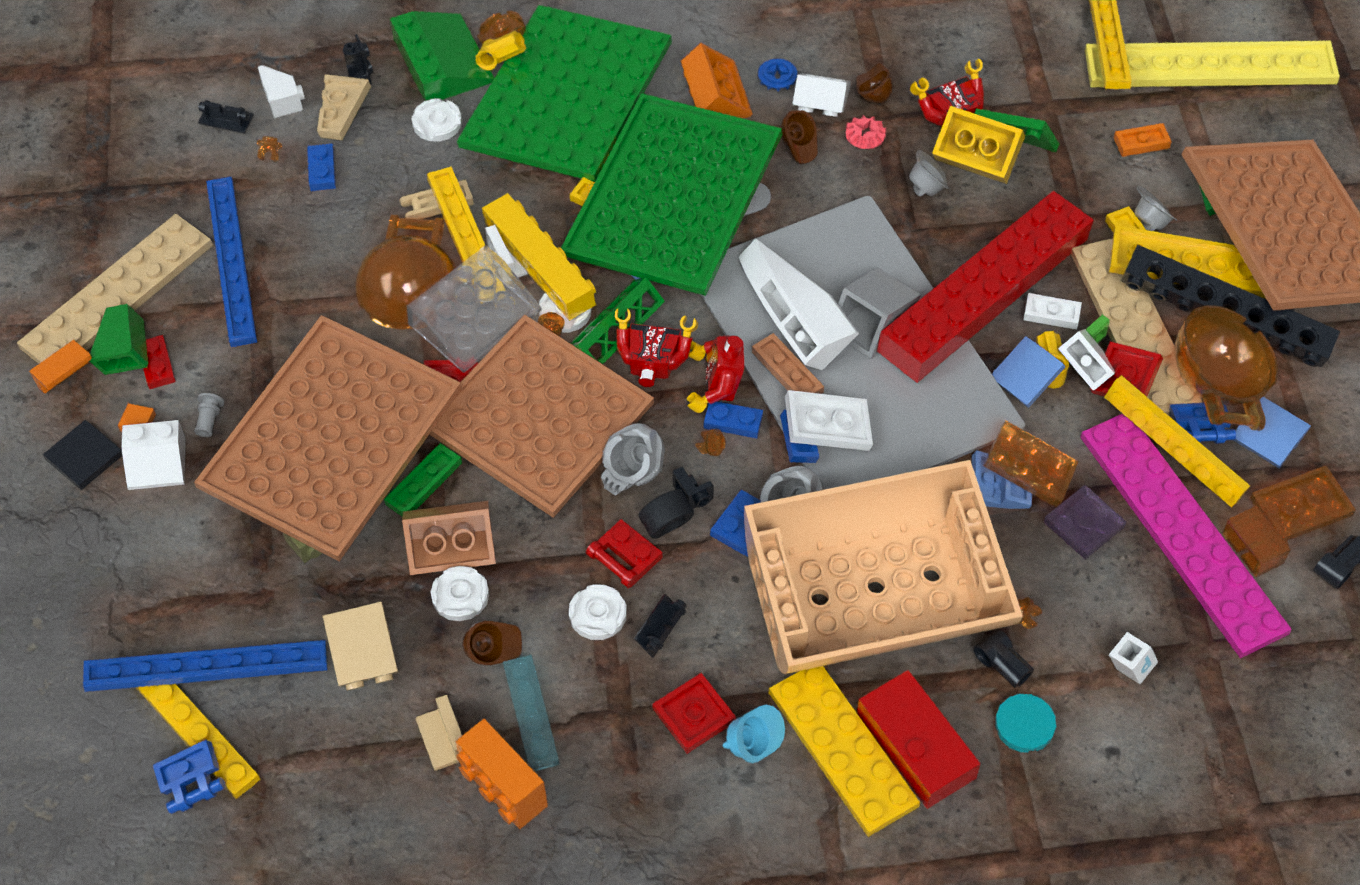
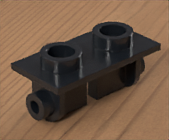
(356, 59)
(225, 118)
(660, 624)

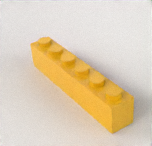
(540, 257)

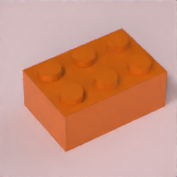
(501, 774)

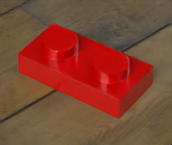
(159, 368)

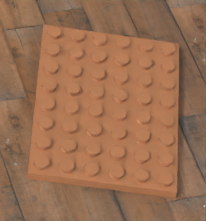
(1285, 219)
(328, 437)

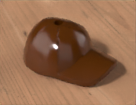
(875, 84)
(800, 135)
(496, 642)

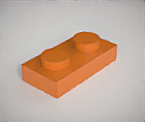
(1142, 139)

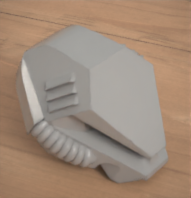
(632, 458)
(789, 483)

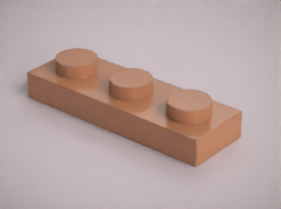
(786, 366)

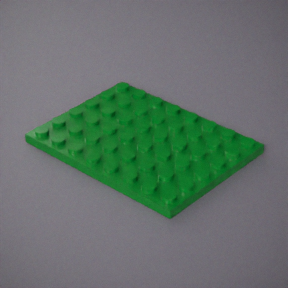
(565, 93)
(672, 193)

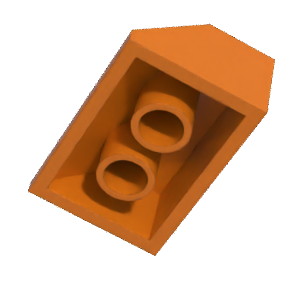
(715, 82)

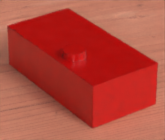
(918, 739)

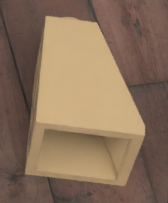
(360, 645)

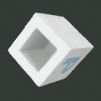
(1133, 658)

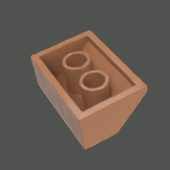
(448, 537)

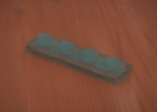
(531, 713)

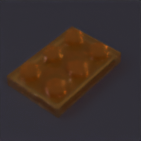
(1031, 463)
(1304, 503)

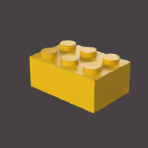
(978, 144)

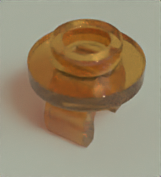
(268, 144)
(552, 322)
(713, 444)
(1027, 608)

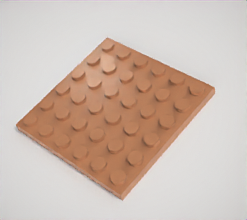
(539, 414)

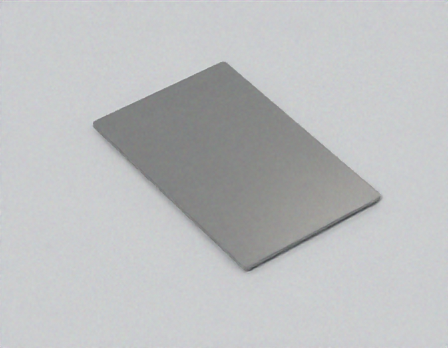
(911, 422)

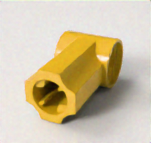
(500, 49)
(1051, 342)

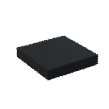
(83, 454)

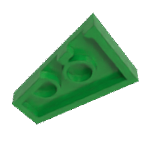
(1035, 131)

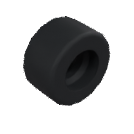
(666, 513)

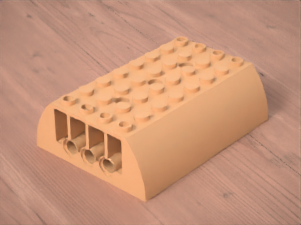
(882, 534)

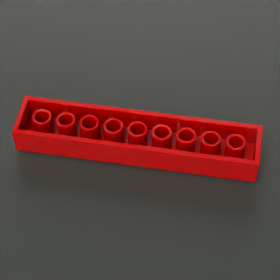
(984, 286)

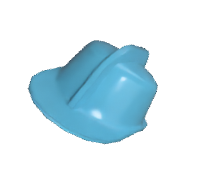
(756, 734)

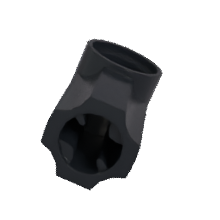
(1339, 565)
(998, 652)

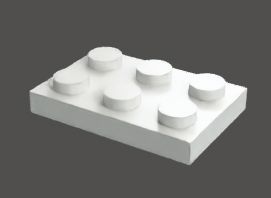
(828, 420)

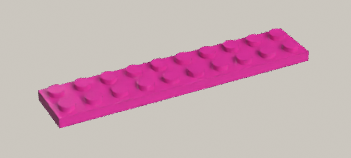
(1186, 535)

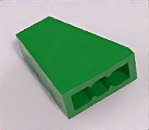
(120, 341)

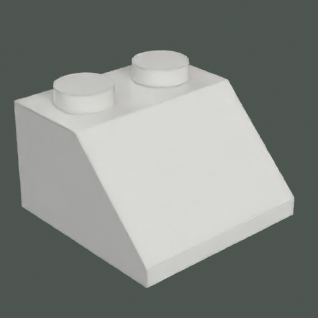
(821, 93)
(153, 454)

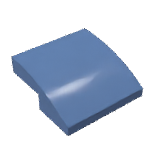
(1027, 371)
(1278, 437)
(996, 489)

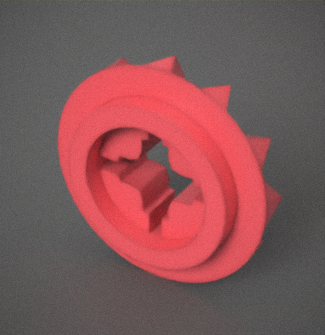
(871, 138)

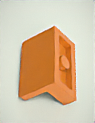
(60, 366)

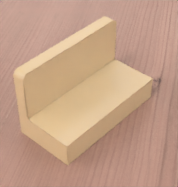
(439, 734)

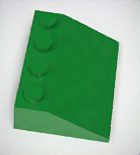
(439, 53)

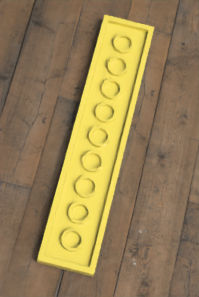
(1223, 63)

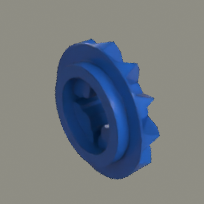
(787, 73)

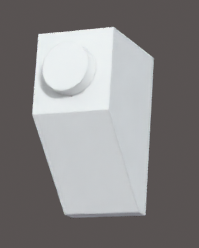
(281, 91)
(1087, 359)

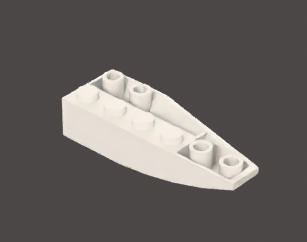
(798, 306)

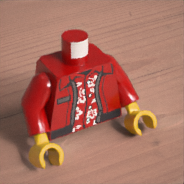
(960, 93)
(652, 349)
(723, 370)

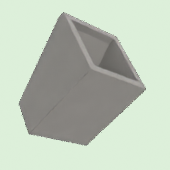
(874, 304)

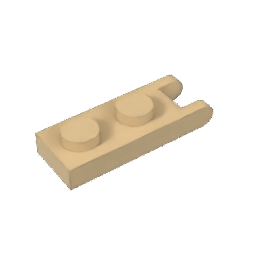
(426, 204)

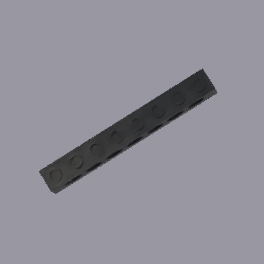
(1194, 282)

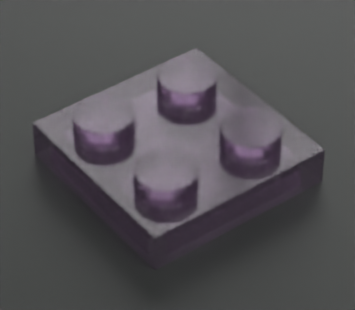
(1085, 522)

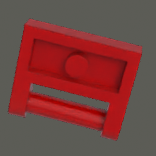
(629, 547)

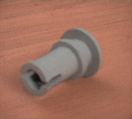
(208, 410)

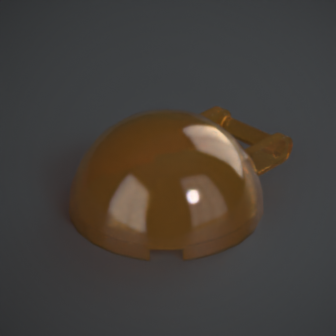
(401, 271)
(1226, 364)

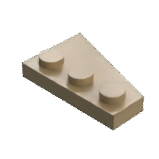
(340, 104)

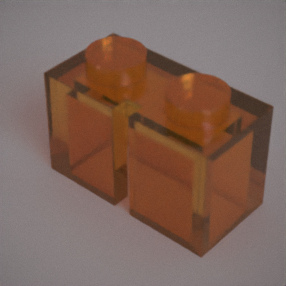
(1255, 532)

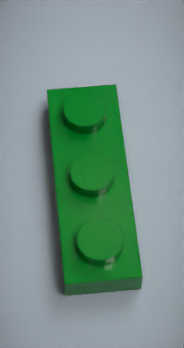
(423, 480)

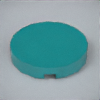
(1025, 723)

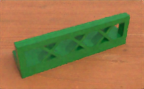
(606, 319)

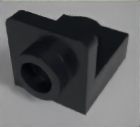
(696, 495)

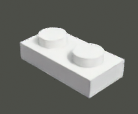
(1052, 311)

